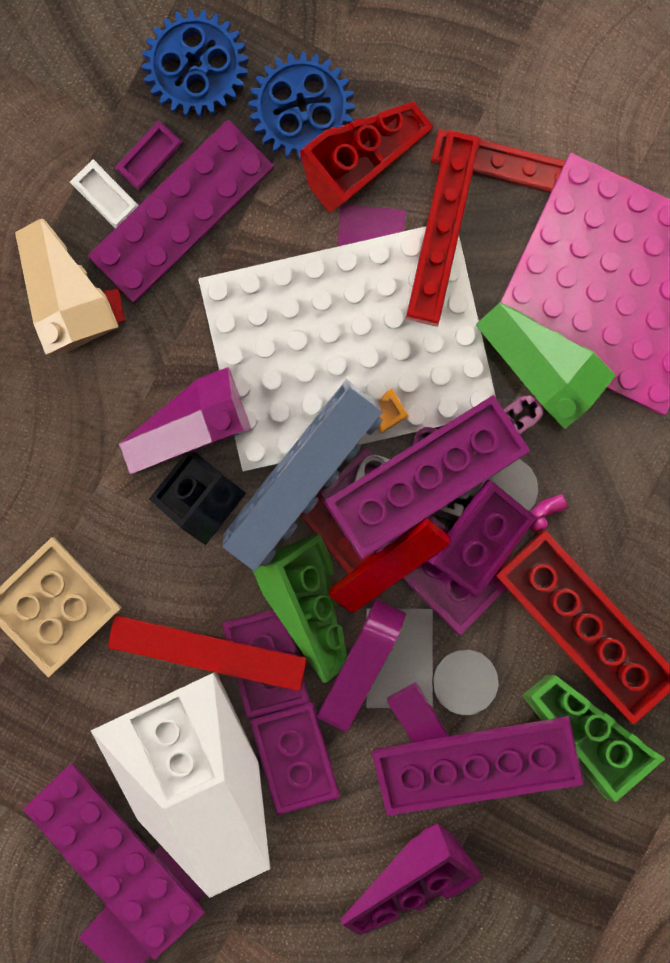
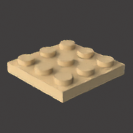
(53, 607)

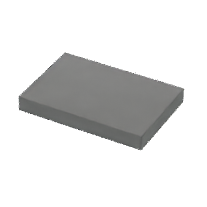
(408, 661)

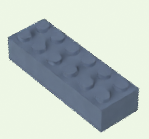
(301, 475)

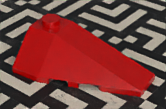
(353, 154)

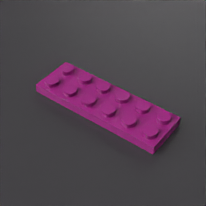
(181, 211)
(426, 477)
(441, 593)
(478, 766)
(114, 860)

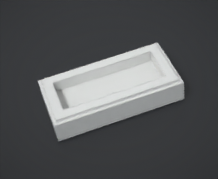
(104, 194)

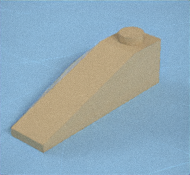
(61, 297)

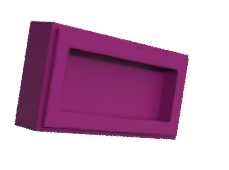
(149, 155)
(416, 714)

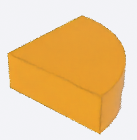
(392, 411)

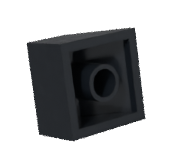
(197, 497)

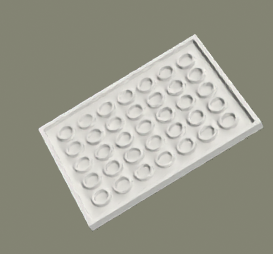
(335, 315)

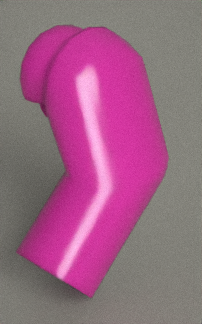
(546, 508)

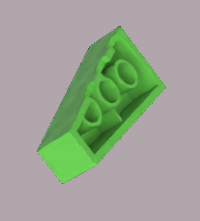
(606, 750)

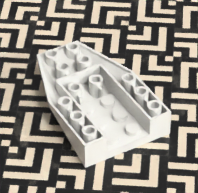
(193, 782)

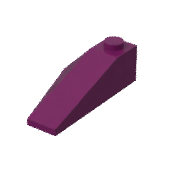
(192, 420)
(423, 870)

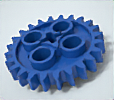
(171, 46)
(295, 77)

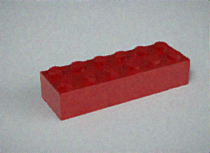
(586, 626)

